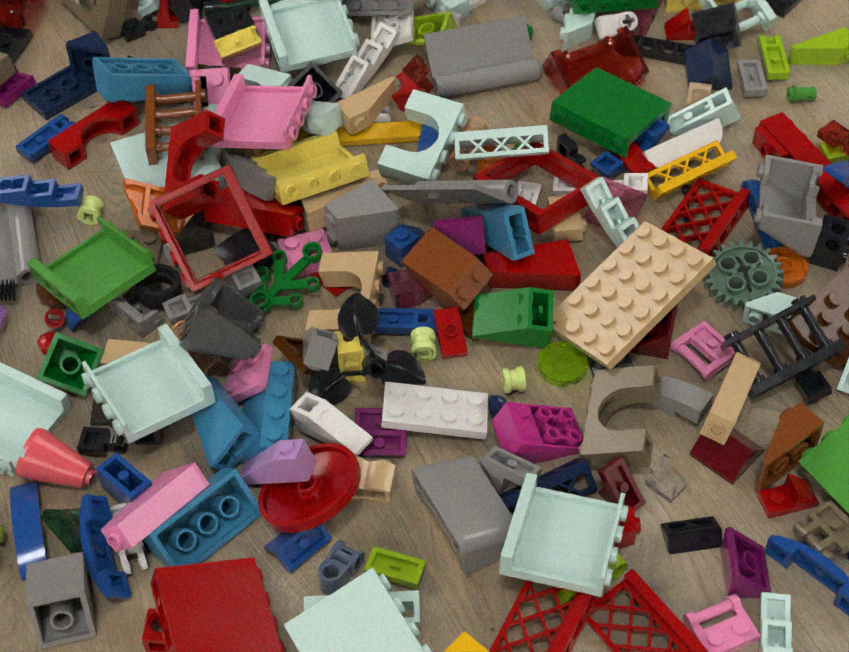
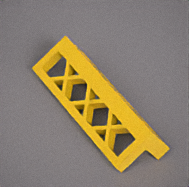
(688, 174)

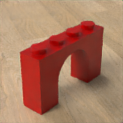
(185, 145)

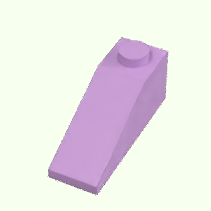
(280, 464)

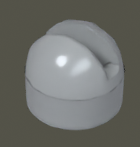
(558, 13)

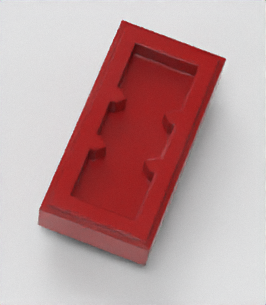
(767, 144)
(450, 332)

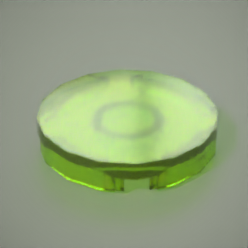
(562, 364)

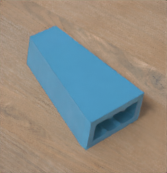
(504, 228)
(224, 429)

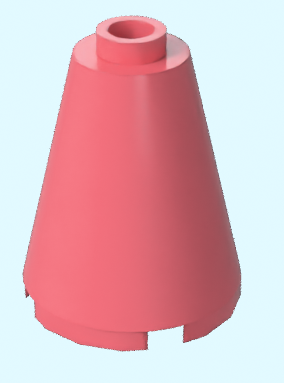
(53, 461)

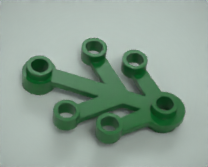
(285, 281)

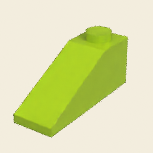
(822, 50)

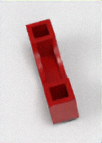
(111, 118)

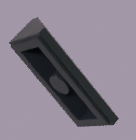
(692, 535)

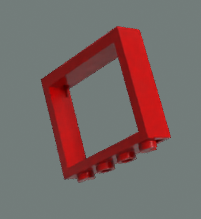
(540, 219)
(177, 254)

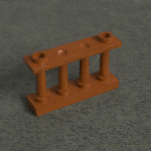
(154, 116)

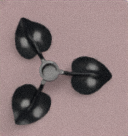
(354, 319)

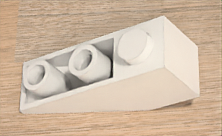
(326, 423)

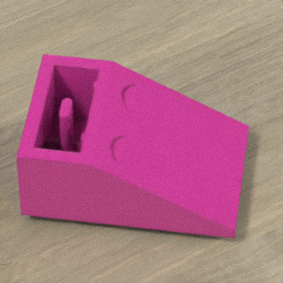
(537, 431)

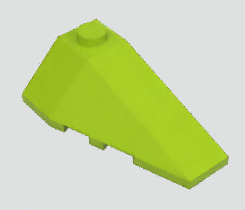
(429, 24)

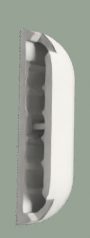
(685, 143)

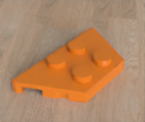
(139, 196)

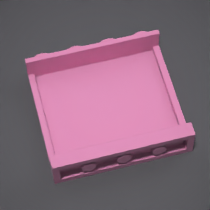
(203, 51)
(263, 114)

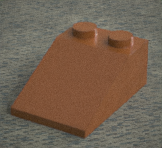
(446, 269)
(794, 434)

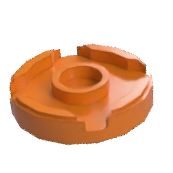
(794, 266)

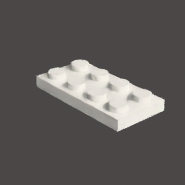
(435, 410)

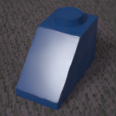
(401, 241)
(121, 479)

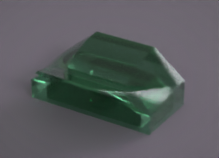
(65, 525)

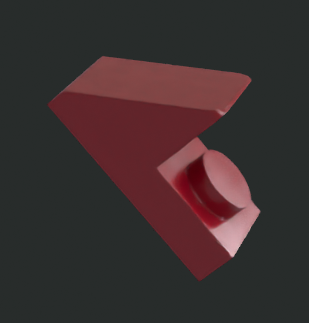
(619, 480)

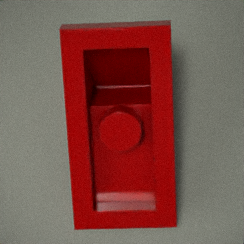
(680, 27)
(405, 90)
(788, 498)

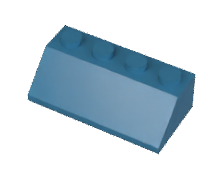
(127, 77)
(271, 408)
(205, 521)

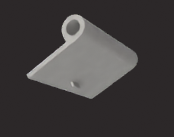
(481, 57)
(457, 191)
(17, 244)

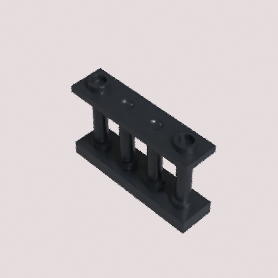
(804, 359)

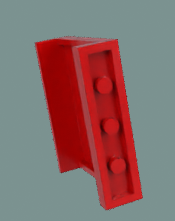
(215, 607)

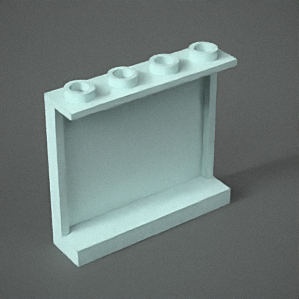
(309, 32)
(134, 165)
(149, 387)
(23, 408)
(563, 539)
(356, 620)

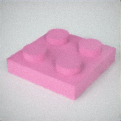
(293, 249)
(250, 375)

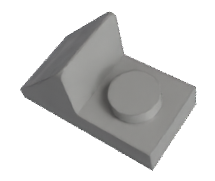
(507, 468)

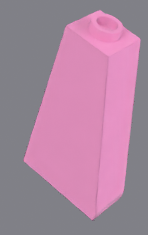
(154, 506)

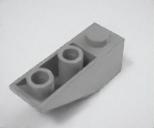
(318, 348)

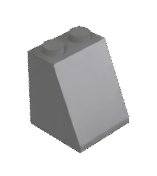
(361, 218)
(60, 600)

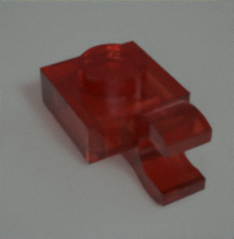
(417, 71)

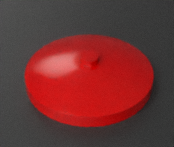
(307, 504)

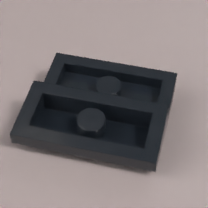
(718, 24)
(241, 245)

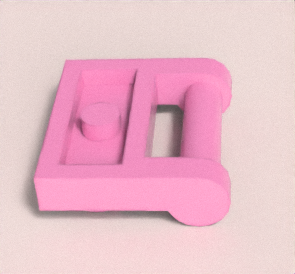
(217, 83)
(708, 343)
(728, 634)

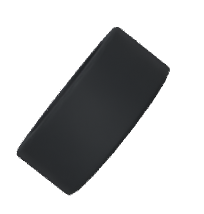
(155, 298)

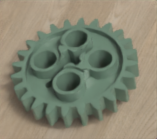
(762, 269)

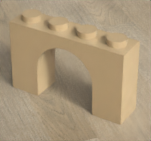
(348, 269)

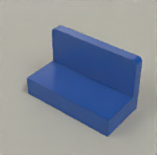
(296, 547)

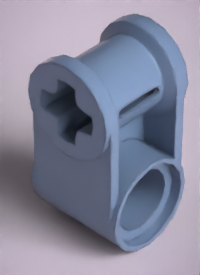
(340, 563)

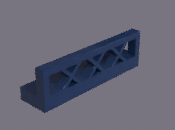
(556, 477)

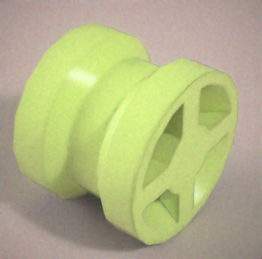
(90, 209)
(513, 379)

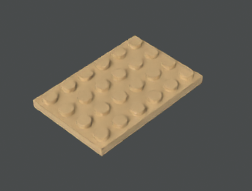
(629, 294)

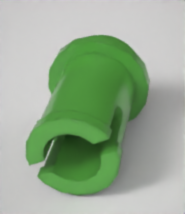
(800, 93)

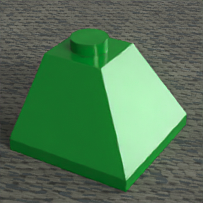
(63, 363)

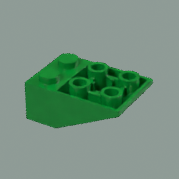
(514, 316)

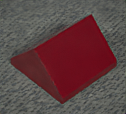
(659, 339)
(727, 460)

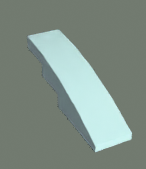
(609, 211)
(775, 623)

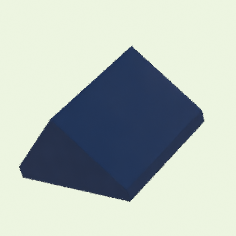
(81, 52)
(708, 65)

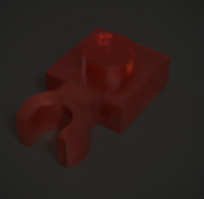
(835, 135)

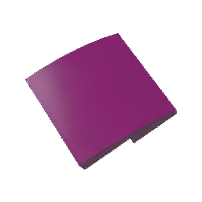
(13, 86)
(385, 441)

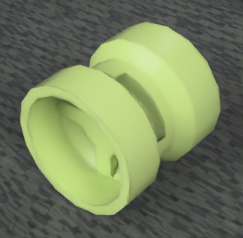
(423, 344)

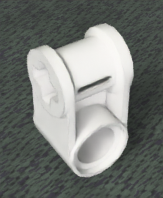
(608, 24)

